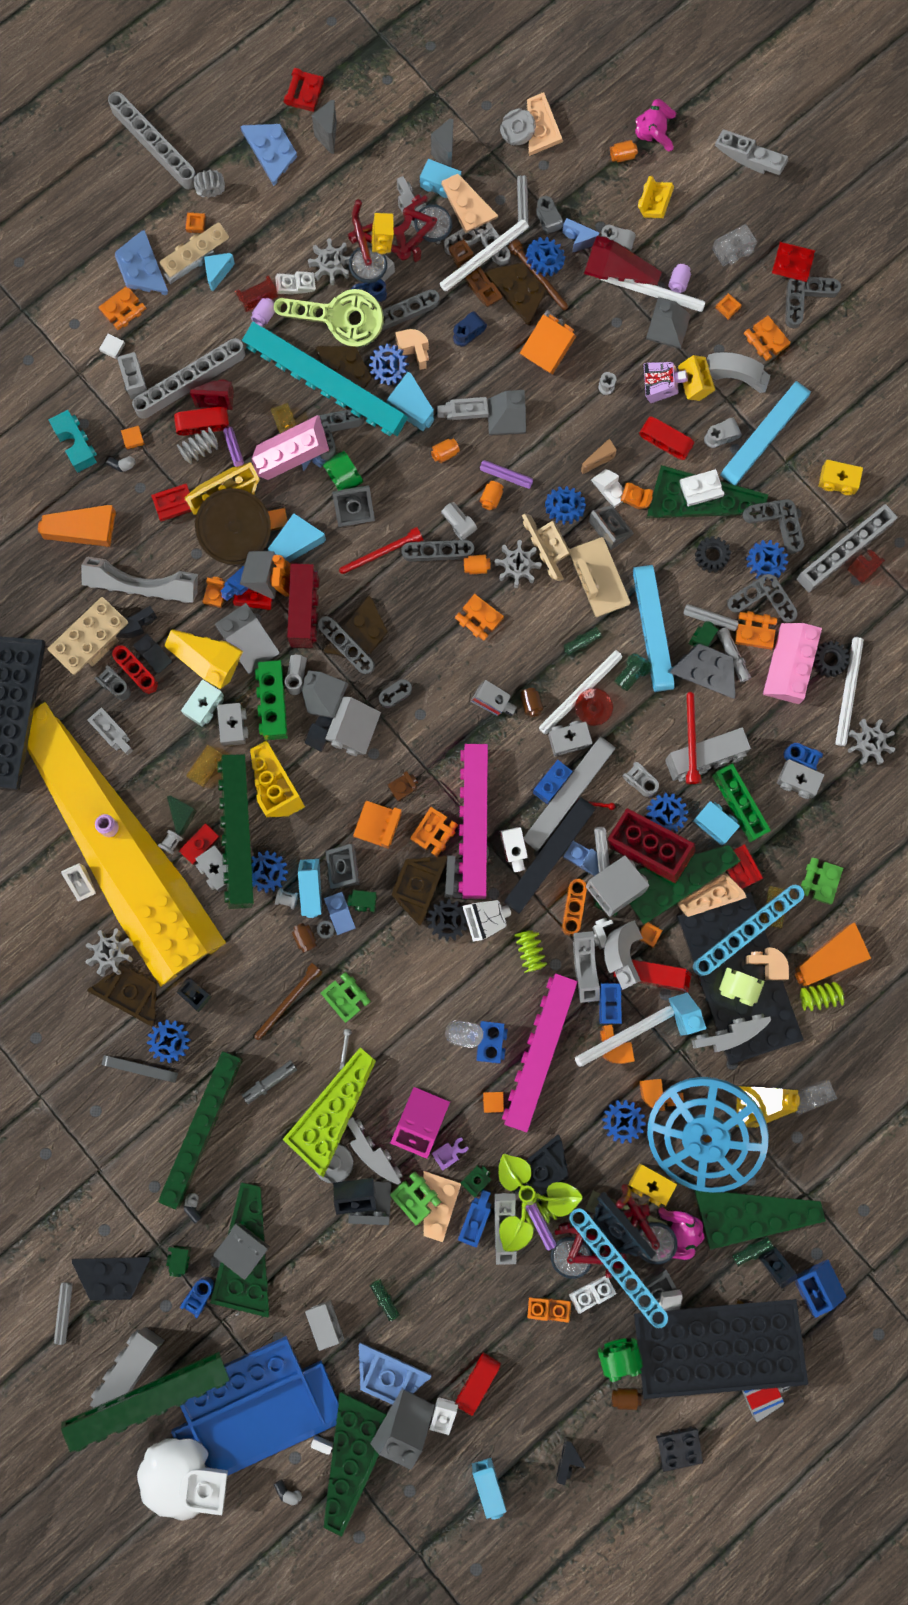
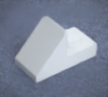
(609, 486)
(443, 1416)

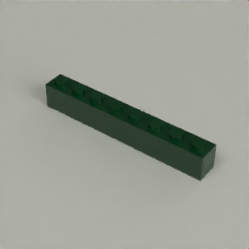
(236, 831)
(200, 1130)
(144, 1402)

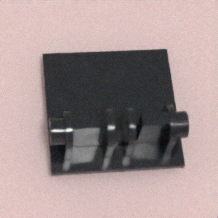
(679, 1448)

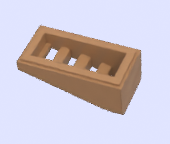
(599, 457)

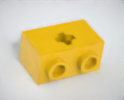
(382, 233)
(699, 378)
(849, 475)
(663, 1189)

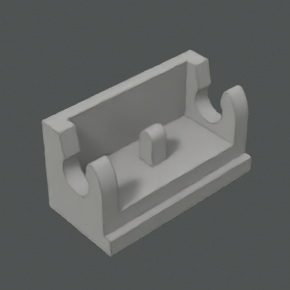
(324, 1325)

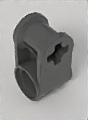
(548, 215)
(111, 681)

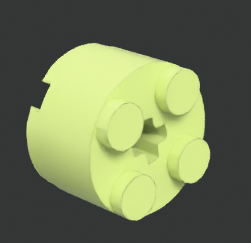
(741, 986)

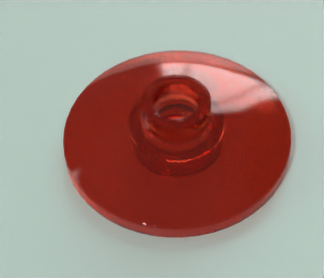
(600, 700)

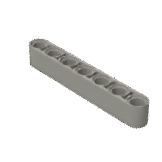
(149, 133)
(192, 370)
(569, 793)

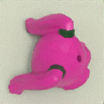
(654, 124)
(687, 1230)

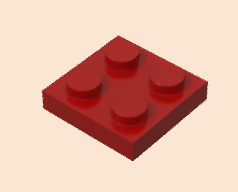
(793, 261)

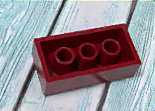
(302, 603)
(651, 845)

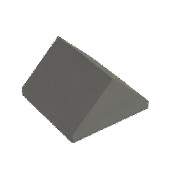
(325, 125)
(443, 143)
(353, 506)
(610, 526)
(258, 572)
(343, 867)
(656, 1283)

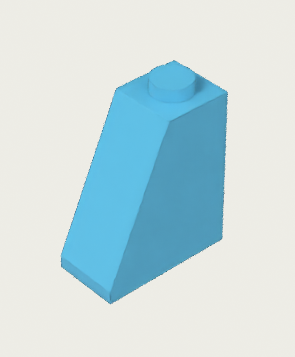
(412, 402)
(296, 539)
(310, 887)
(687, 1014)
(488, 1488)

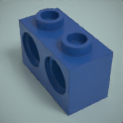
(552, 782)
(610, 1004)
(490, 1042)

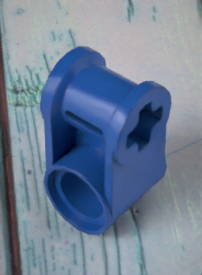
(806, 756)
(196, 1299)

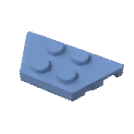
(270, 148)
(139, 265)
(386, 1375)

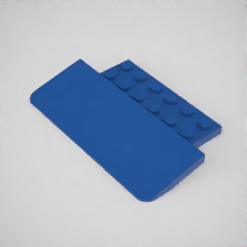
(260, 1409)

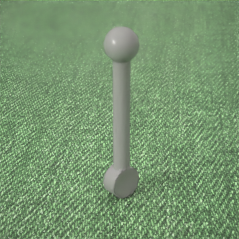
(347, 1032)

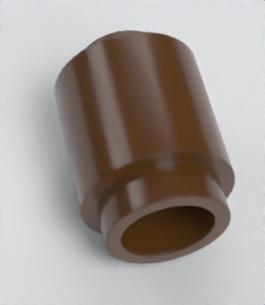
(531, 702)
(304, 937)
(626, 1398)

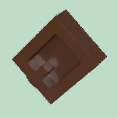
(403, 786)

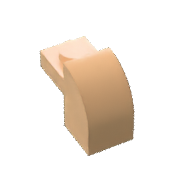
(415, 343)
(775, 963)

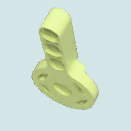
(337, 316)

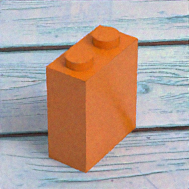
(548, 343)

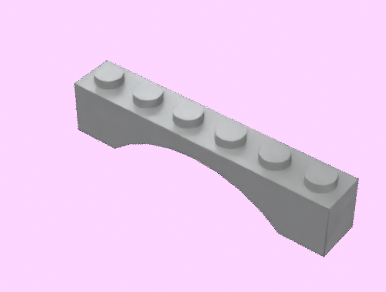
(101, 574)

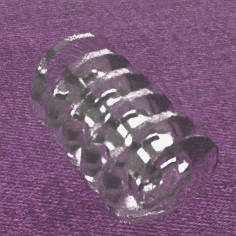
(464, 1034)

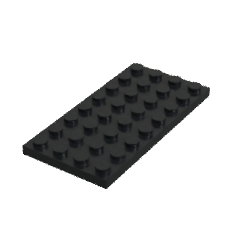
(19, 682)
(705, 931)
(721, 1349)

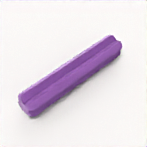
(233, 446)
(506, 474)
(541, 1226)

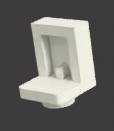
(599, 934)

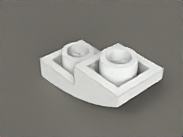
(295, 284)
(592, 1294)

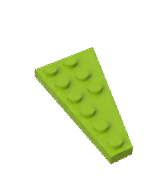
(323, 1124)

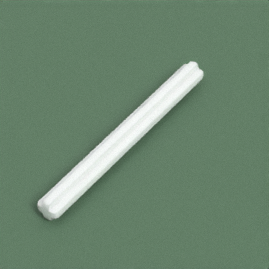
(484, 255)
(657, 291)
(589, 683)
(849, 691)
(624, 1036)

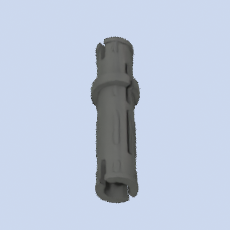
(270, 1081)

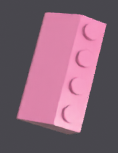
(290, 449)
(792, 662)

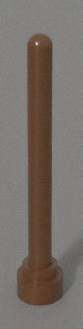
(516, 249)
(312, 973)

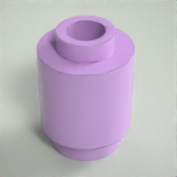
(680, 278)
(263, 311)
(104, 821)

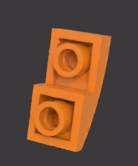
(549, 1309)

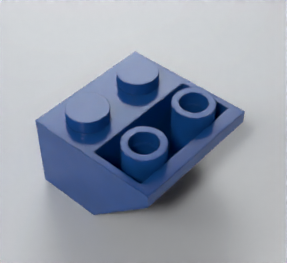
(820, 1288)

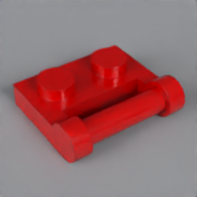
(309, 92)

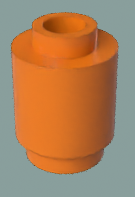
(623, 151)
(445, 450)
(491, 495)
(476, 564)

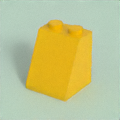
(771, 1101)

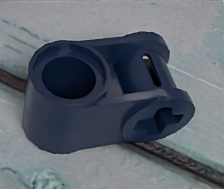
(371, 287)
(468, 329)

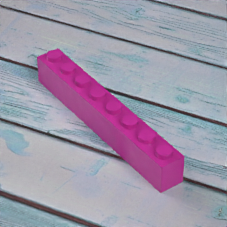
(474, 821)
(540, 1053)

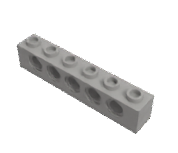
(847, 548)

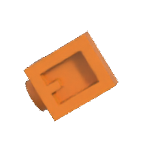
(636, 496)
(213, 592)

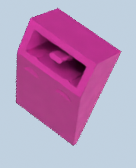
(420, 1122)

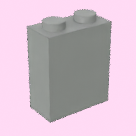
(353, 726)
(617, 885)

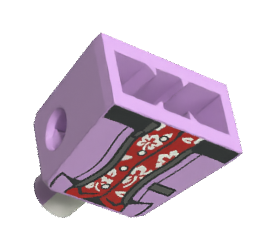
(662, 380)

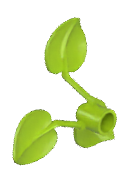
(561, 1201)

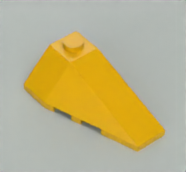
(208, 658)
(274, 789)

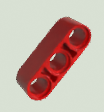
(195, 421)
(666, 438)
(130, 662)
(477, 1384)

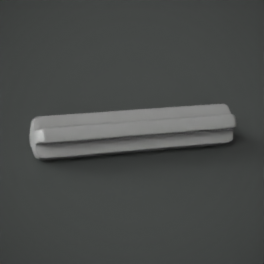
(522, 198)
(705, 615)
(602, 848)
(63, 1313)

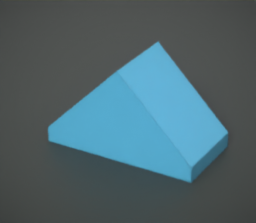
(217, 268)

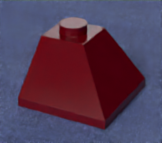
(213, 394)

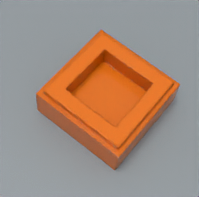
(195, 222)
(728, 306)
(132, 437)
(278, 519)
(650, 934)
(493, 1102)

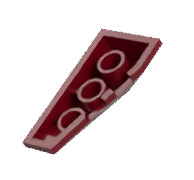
(616, 261)

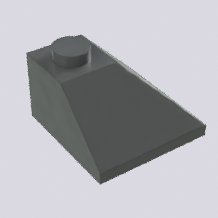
(668, 323)
(507, 413)
(323, 693)

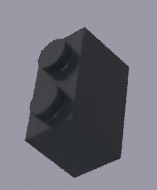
(354, 1196)

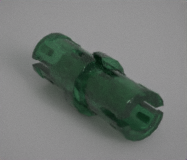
(582, 641)
(752, 1251)
(384, 1300)

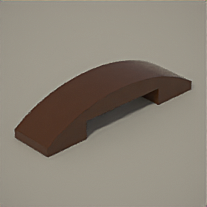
(477, 280)

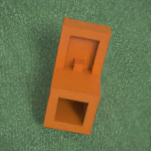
(620, 1054)
(652, 1090)

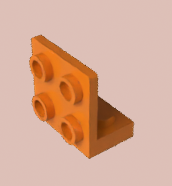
(377, 824)

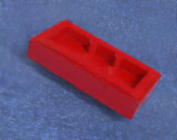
(199, 843)

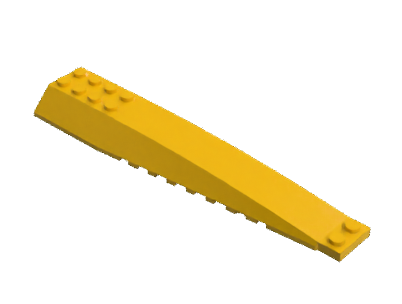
(131, 869)

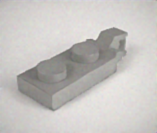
(464, 409)
(110, 731)

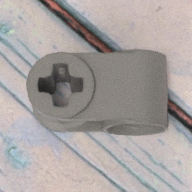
(621, 236)
(725, 432)
(640, 779)

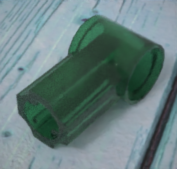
(636, 667)

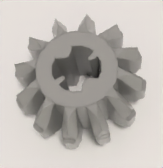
(209, 183)

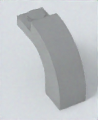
(738, 367)
(618, 953)
(585, 967)
(503, 1207)

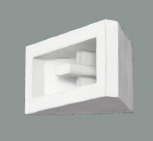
(79, 881)

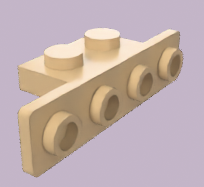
(193, 250)
(550, 543)

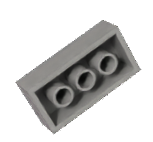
(710, 753)
(129, 1366)

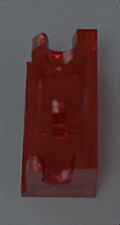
(251, 297)
(863, 569)

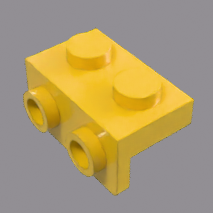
(655, 198)

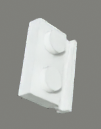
(701, 487)

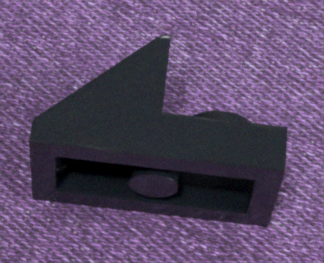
(152, 653)
(318, 733)
(194, 994)
(778, 1268)
(568, 1456)

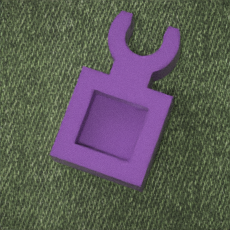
(447, 1155)

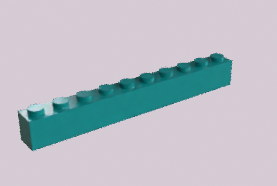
(324, 378)

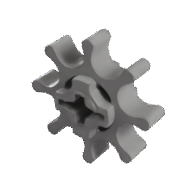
(330, 261)
(510, 564)
(871, 749)
(102, 952)

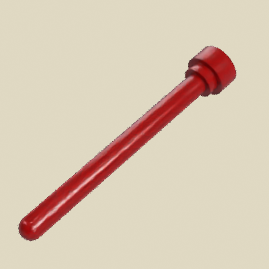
(413, 536)
(693, 775)

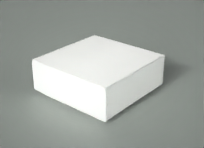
(112, 346)
(671, 1300)
(321, 1444)

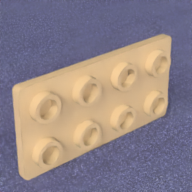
(599, 577)
(89, 637)

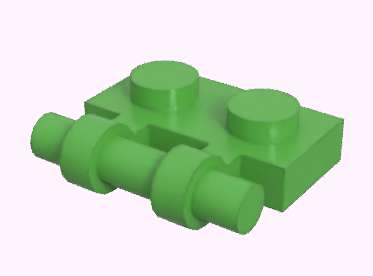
(827, 882)
(341, 1002)
(411, 1202)

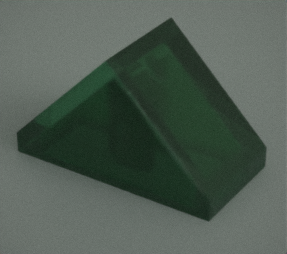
(181, 814)

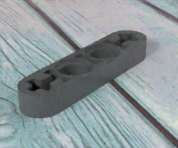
(408, 312)
(437, 547)
(346, 645)
(139, 1068)

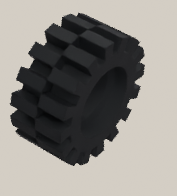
(718, 545)
(834, 648)

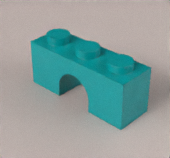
(66, 428)

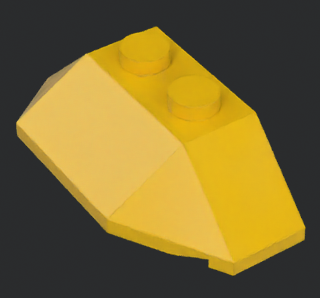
(239, 477)

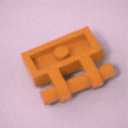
(119, 304)
(770, 335)
(281, 575)
(483, 613)
(755, 636)
(428, 829)

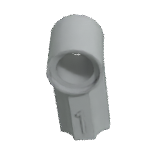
(462, 525)
(296, 673)

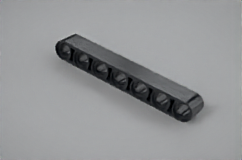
(550, 855)

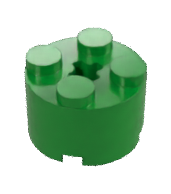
(343, 471)
(620, 1359)

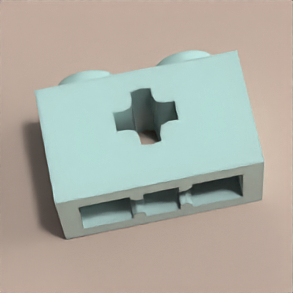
(203, 693)

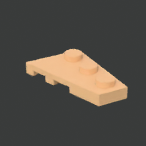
(546, 129)
(467, 204)
(712, 895)
(437, 1221)

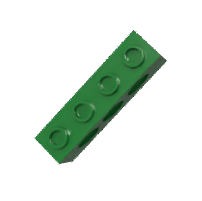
(278, 728)
(741, 803)

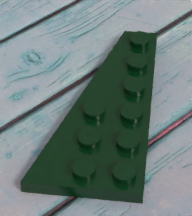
(670, 502)
(664, 894)
(744, 1217)
(230, 1289)
(351, 1459)

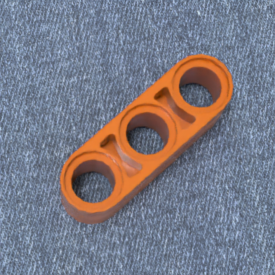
(578, 898)

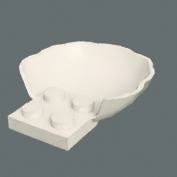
(177, 1482)

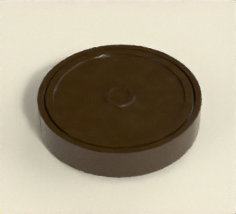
(232, 525)

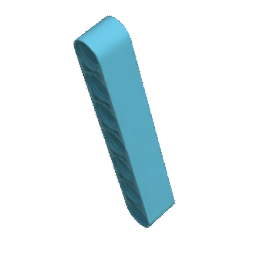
(765, 433)
(653, 627)
(756, 925)
(626, 1273)

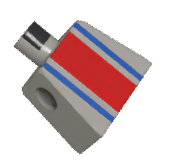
(485, 698)
(764, 1401)

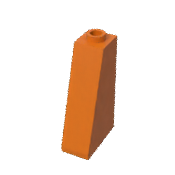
(80, 526)
(836, 955)

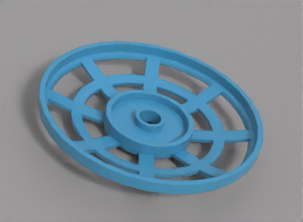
(711, 1126)

